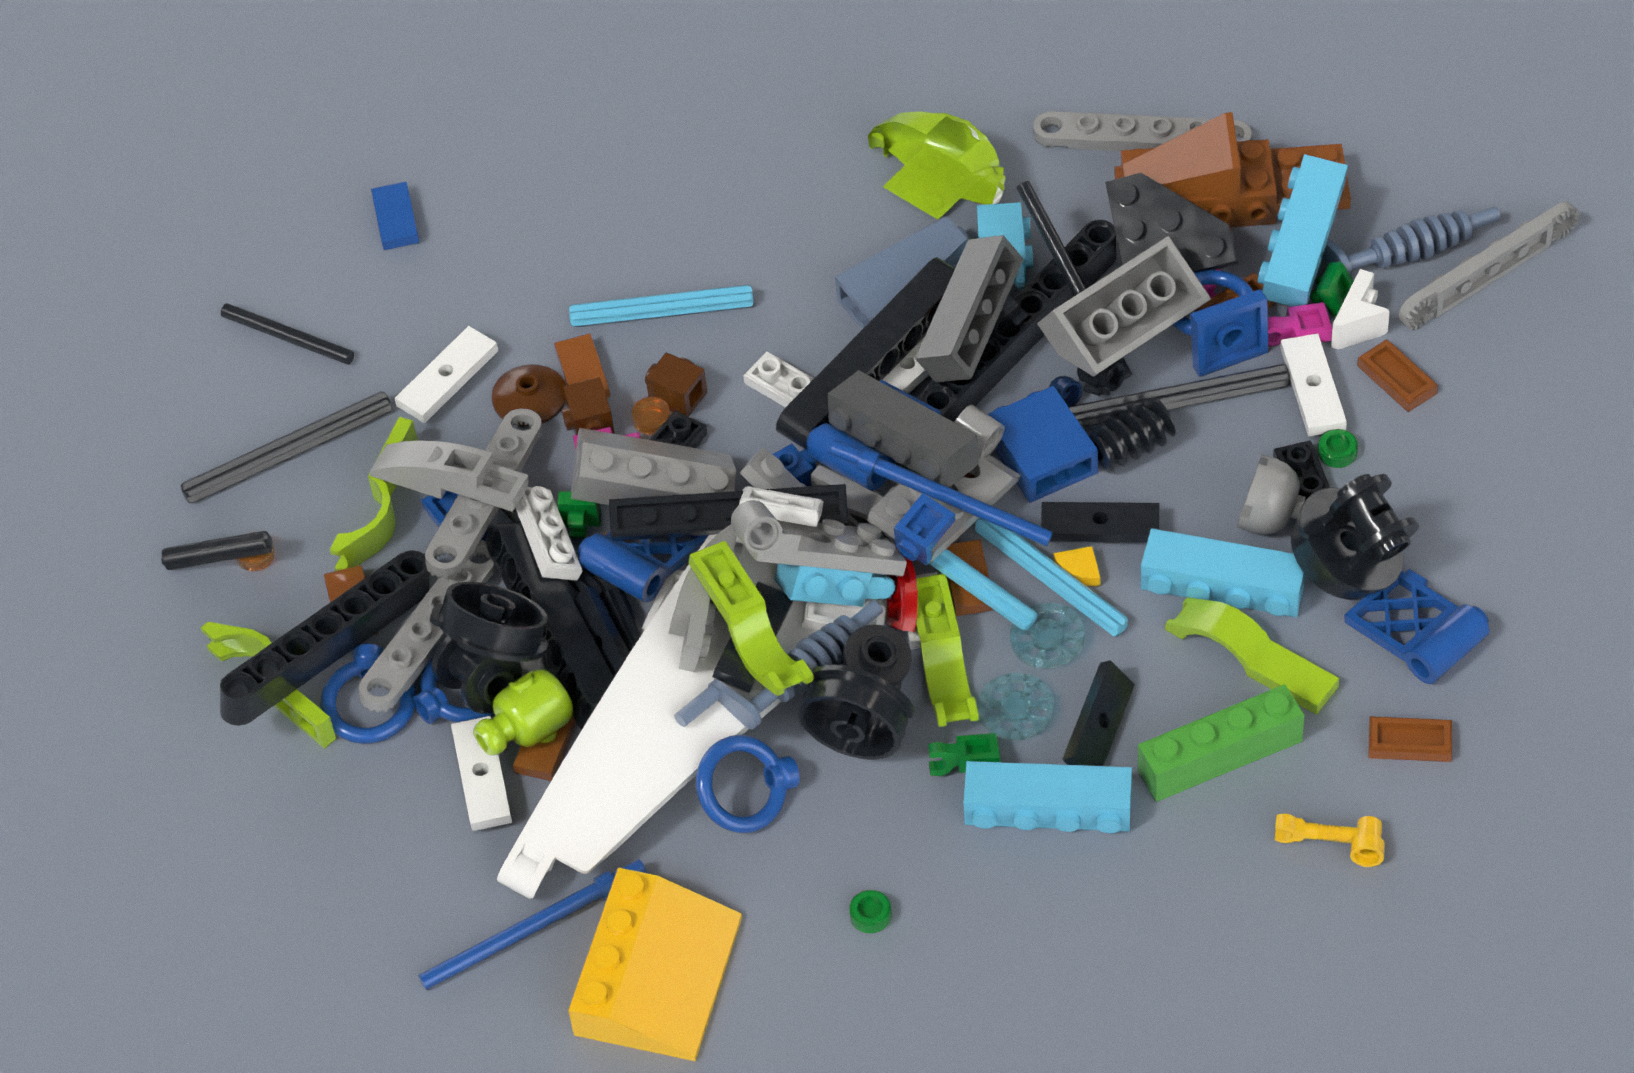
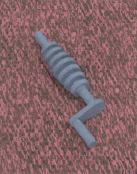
(1414, 240)
(817, 650)

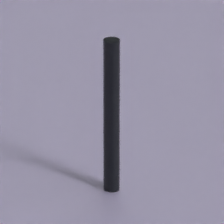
(287, 333)

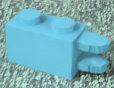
(1008, 221)
(832, 585)

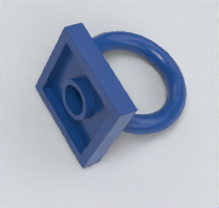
(1228, 330)

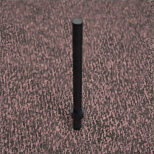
(1055, 245)

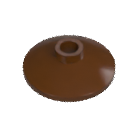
(543, 392)

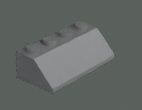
(1124, 309)
(633, 467)

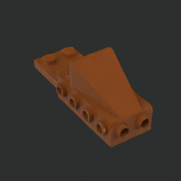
(1226, 177)

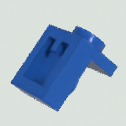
(922, 529)

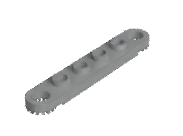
(1116, 131)
(1489, 265)
(470, 518)
(416, 640)

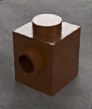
(677, 383)
(586, 406)

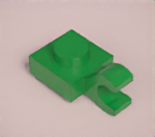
(967, 748)

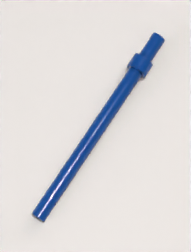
(870, 462)
(524, 928)

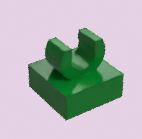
(1332, 287)
(578, 514)

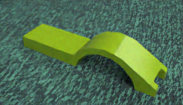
(365, 542)
(747, 619)
(240, 642)
(942, 652)
(1259, 656)

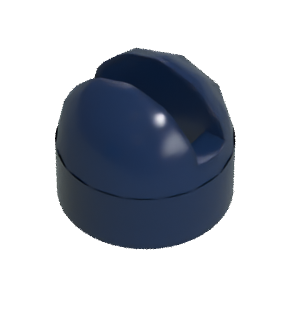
(1068, 388)

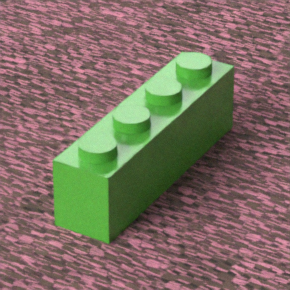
(1220, 742)

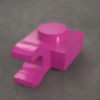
(1299, 322)

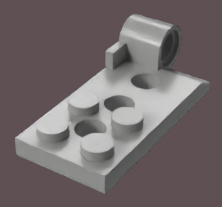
(991, 483)
(824, 546)

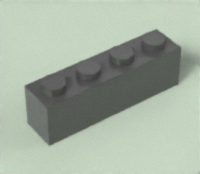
(969, 309)
(903, 429)

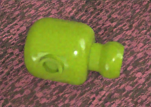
(525, 713)

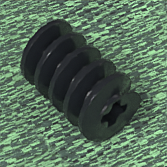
(1131, 431)

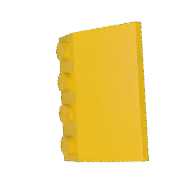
(653, 967)

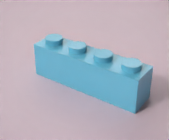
(1303, 232)
(1222, 572)
(1047, 796)

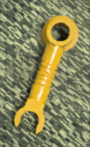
(1365, 839)

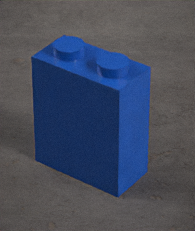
(1044, 444)

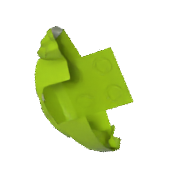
(942, 161)

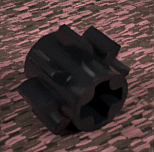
(1105, 381)

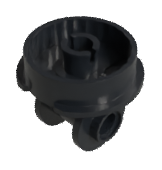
(1351, 538)
(485, 640)
(860, 702)

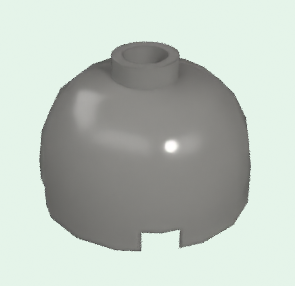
(1271, 497)

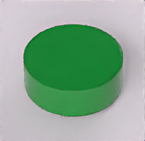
(1337, 448)
(870, 911)

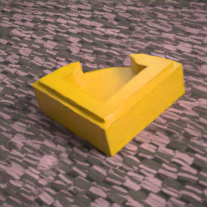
(1080, 564)

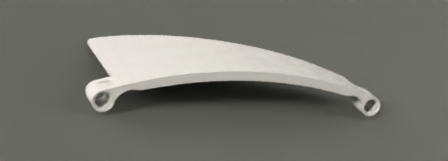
(633, 748)

